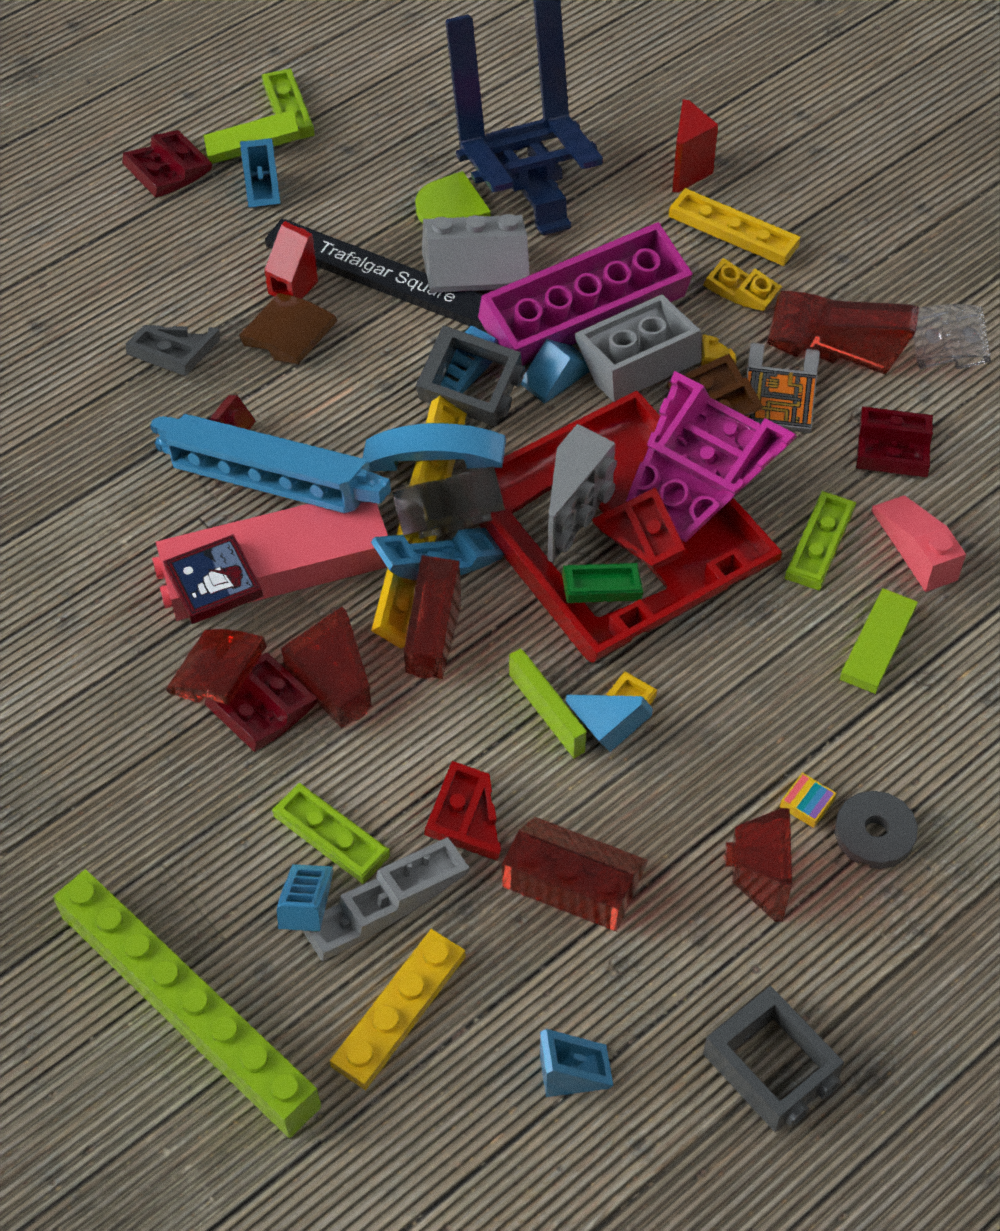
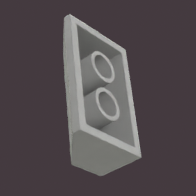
(474, 252)
(639, 347)

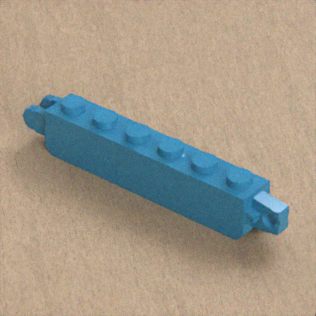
(269, 463)

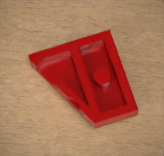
(644, 529)
(466, 812)

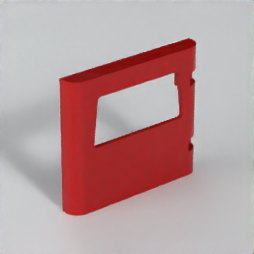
(718, 554)

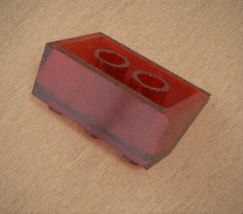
(572, 872)

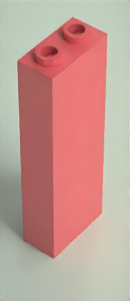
(289, 548)

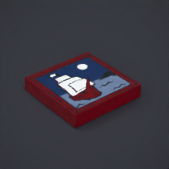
(213, 579)

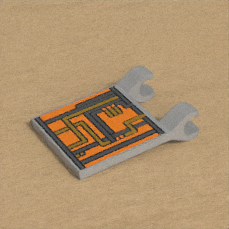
(784, 393)

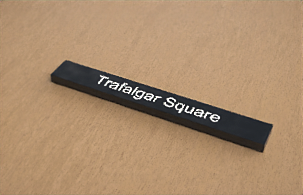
(388, 277)

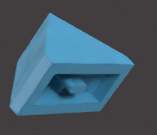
(260, 172)
(554, 370)
(610, 717)
(573, 1064)

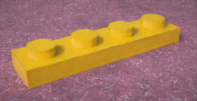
(734, 227)
(397, 1009)

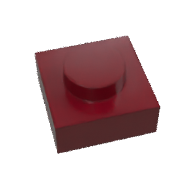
(233, 413)

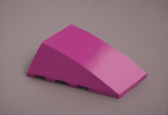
(703, 454)

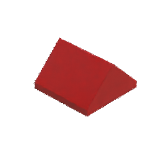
(694, 147)

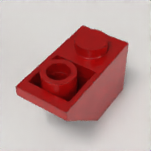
(291, 262)

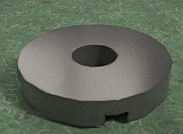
(879, 809)

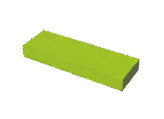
(286, 96)
(226, 142)
(820, 540)
(878, 641)
(547, 703)
(331, 833)

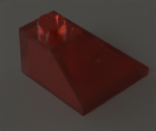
(763, 861)

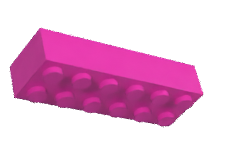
(584, 291)

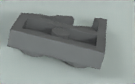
(171, 346)

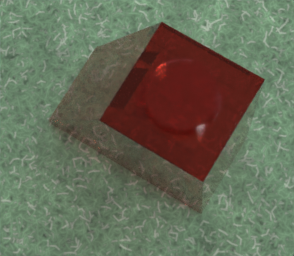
(864, 332)
(433, 617)
(331, 667)

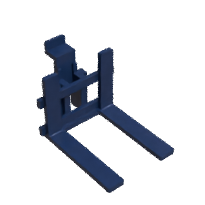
(494, 151)

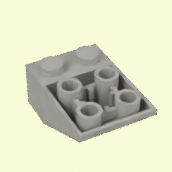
(579, 486)

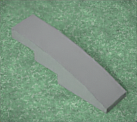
(388, 898)

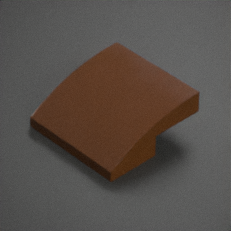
(288, 328)
(726, 385)

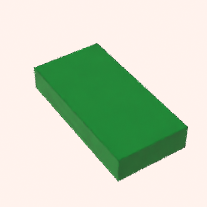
(602, 583)

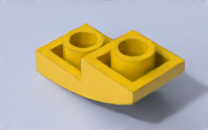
(745, 289)

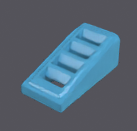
(474, 368)
(304, 897)

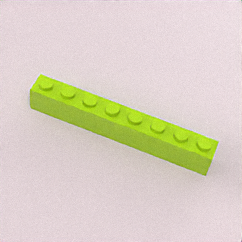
(189, 1004)

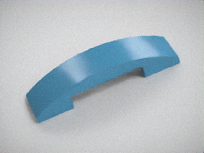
(435, 442)
(471, 547)

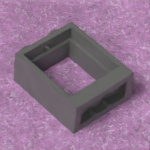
(437, 364)
(739, 1028)

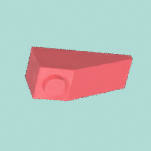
(922, 542)

